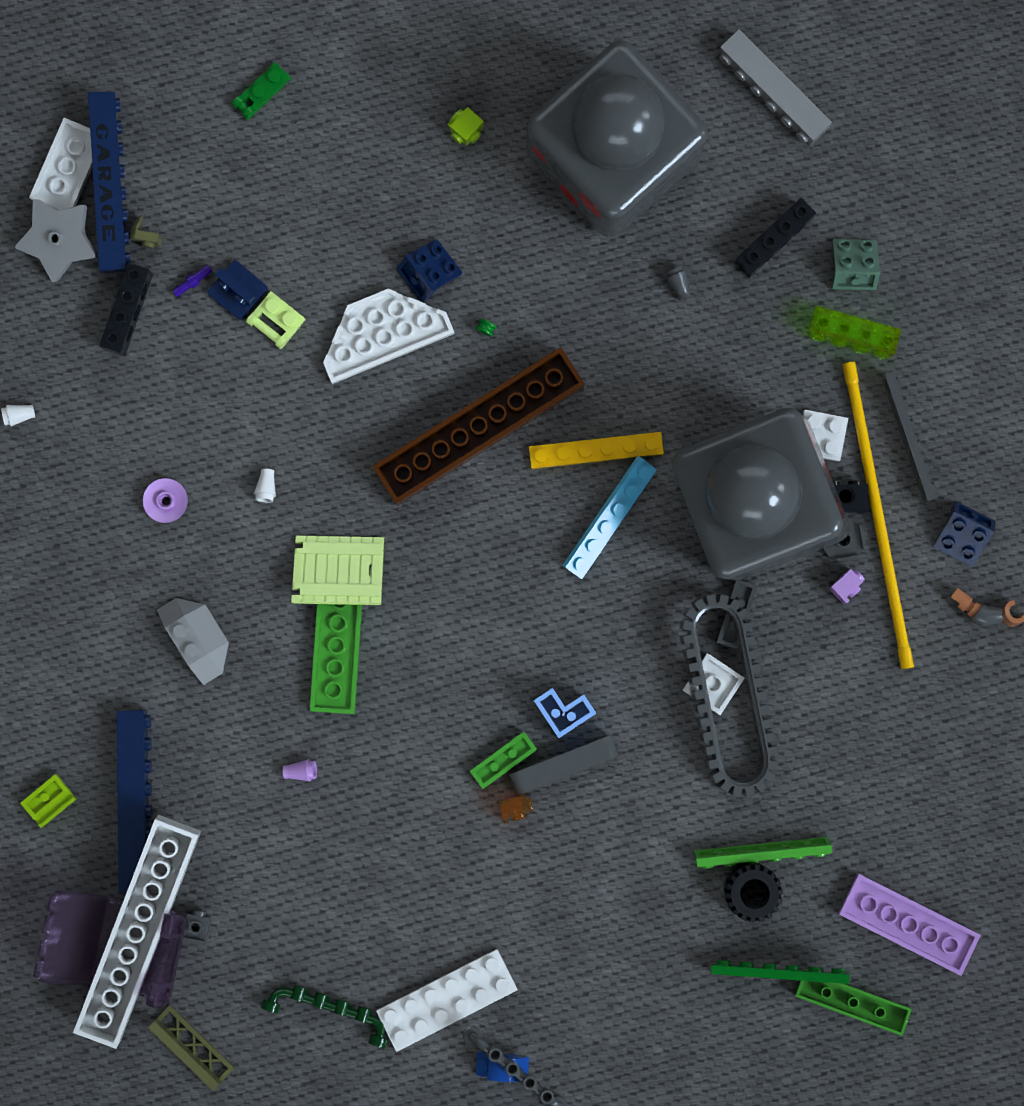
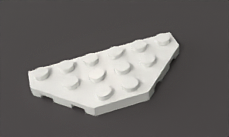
(382, 330)

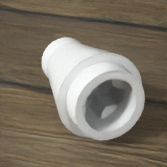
(17, 413)
(265, 487)

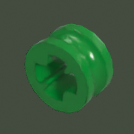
(486, 327)

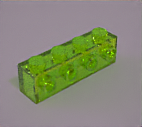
(853, 332)

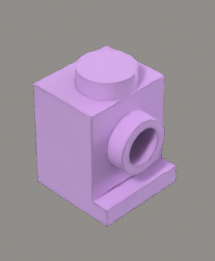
(847, 585)

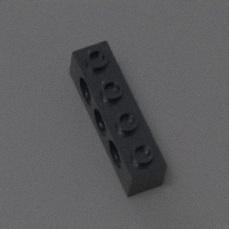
(775, 237)
(126, 309)
(857, 496)

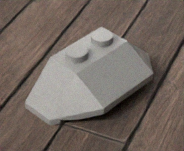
(196, 637)

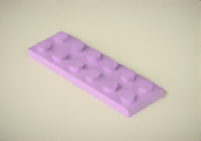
(909, 924)

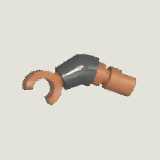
(986, 615)

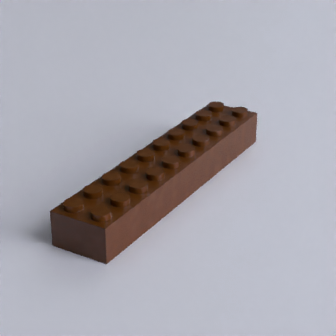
(479, 426)

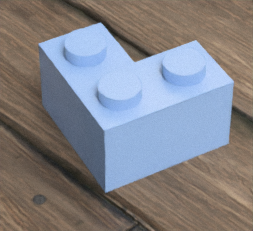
(561, 717)

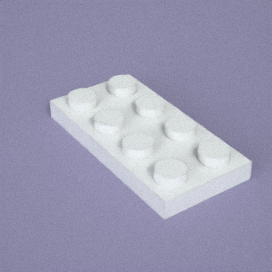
(65, 167)

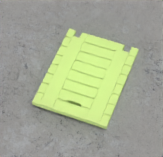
(338, 570)

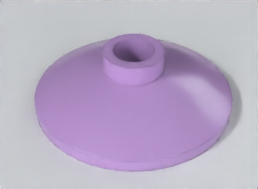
(154, 497)

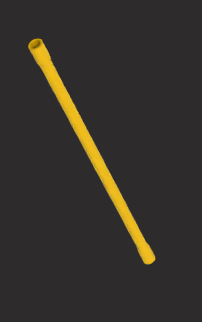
(904, 649)

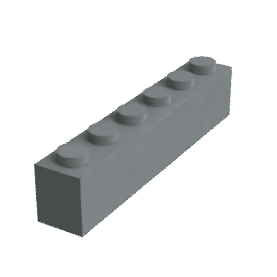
(774, 87)

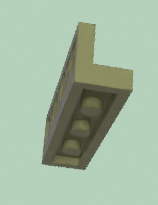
(185, 1054)

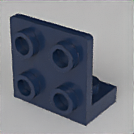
(428, 269)
(965, 534)

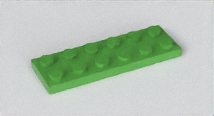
(336, 658)

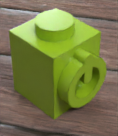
(465, 126)

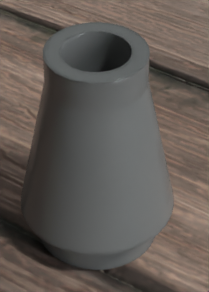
(679, 282)

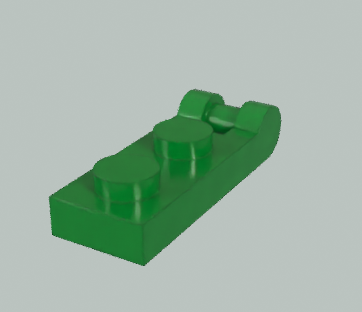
(261, 90)

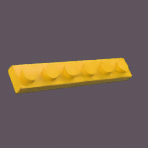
(596, 450)

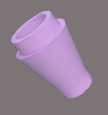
(302, 770)

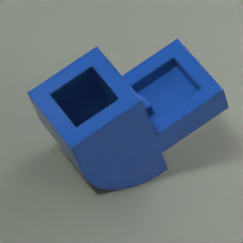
(495, 1071)

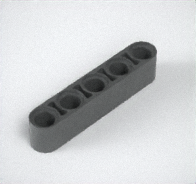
(564, 765)

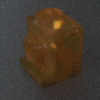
(515, 807)

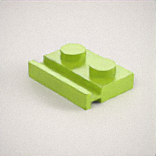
(48, 800)

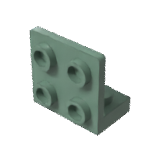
(855, 264)

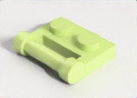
(280, 314)

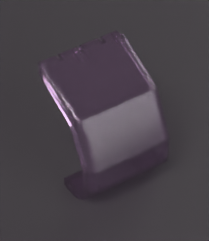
(78, 937)

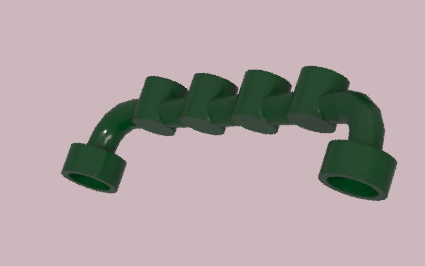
(340, 1007)

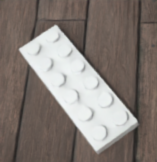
(446, 1000)

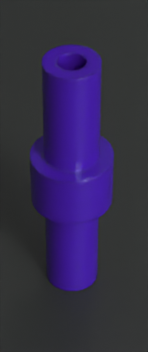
(192, 280)

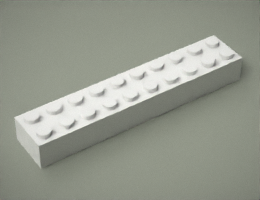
(136, 931)

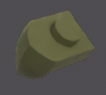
(147, 239)

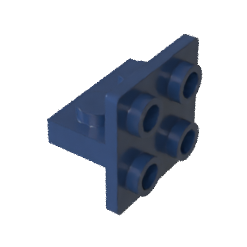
(237, 289)

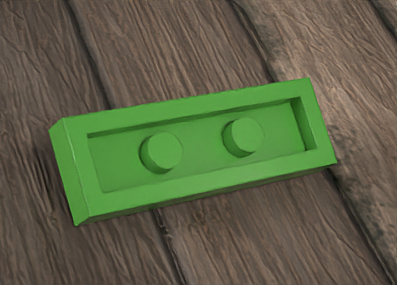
(503, 760)

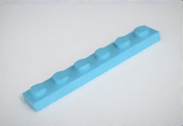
(609, 517)

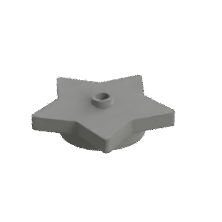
(72, 241)

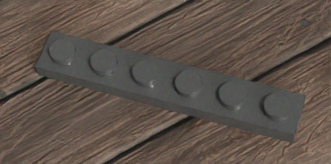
(907, 427)

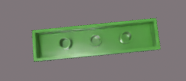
(856, 1004)

